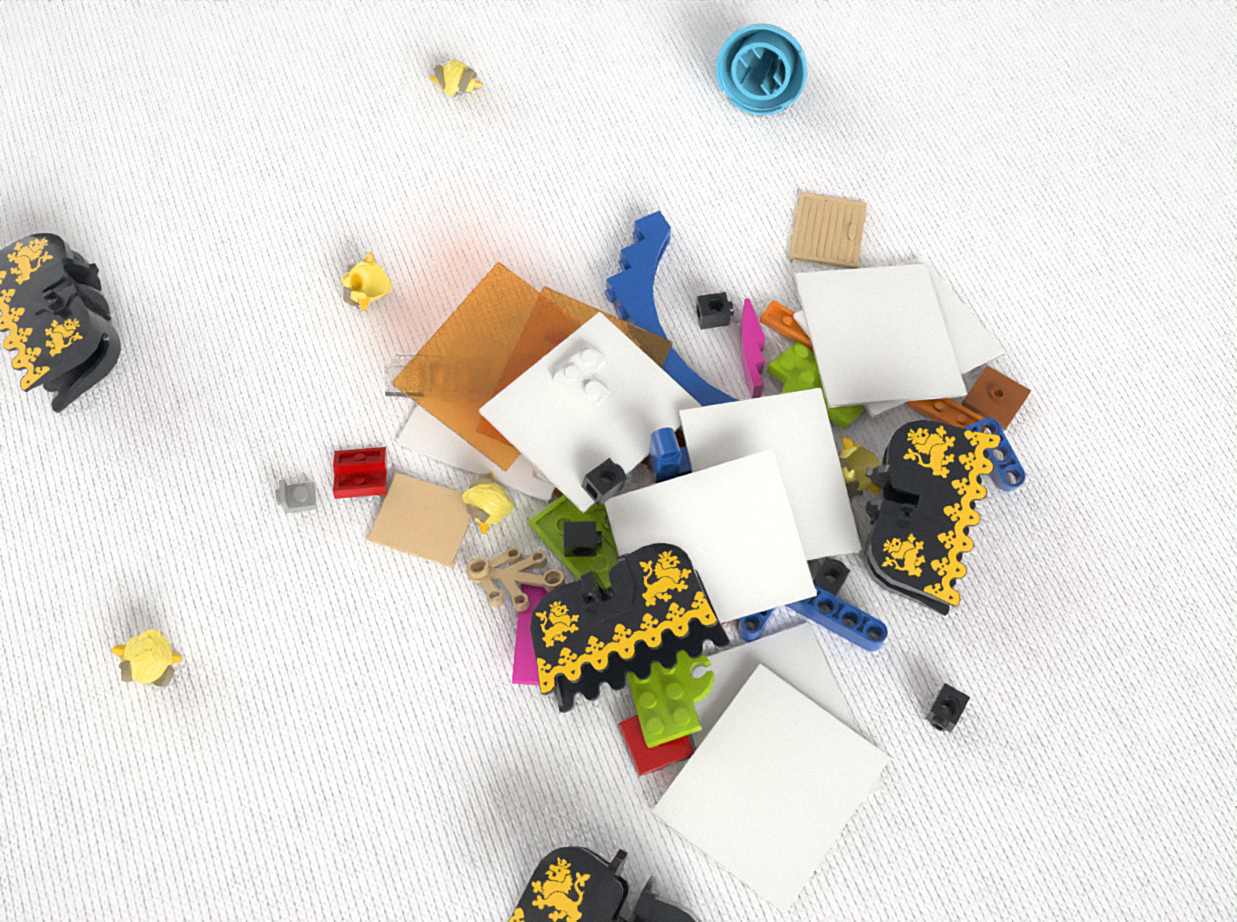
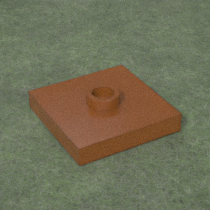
(996, 397)

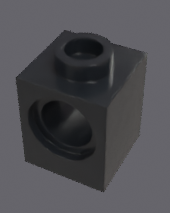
(712, 319)
(598, 489)
(581, 539)
(835, 569)
(954, 700)

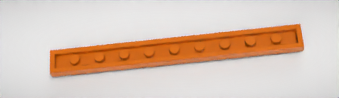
(940, 410)

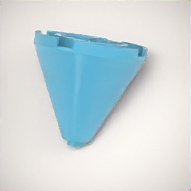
(761, 69)

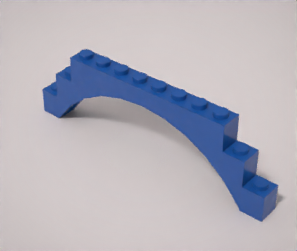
(634, 301)

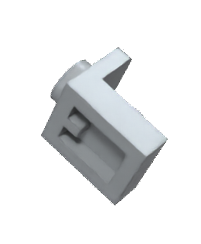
(296, 496)

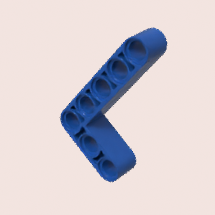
(666, 457)
(1010, 461)
(832, 620)

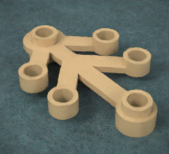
(482, 571)

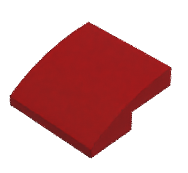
(360, 472)
(655, 758)

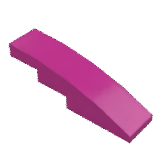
(752, 344)
(524, 662)

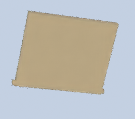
(828, 230)
(421, 520)

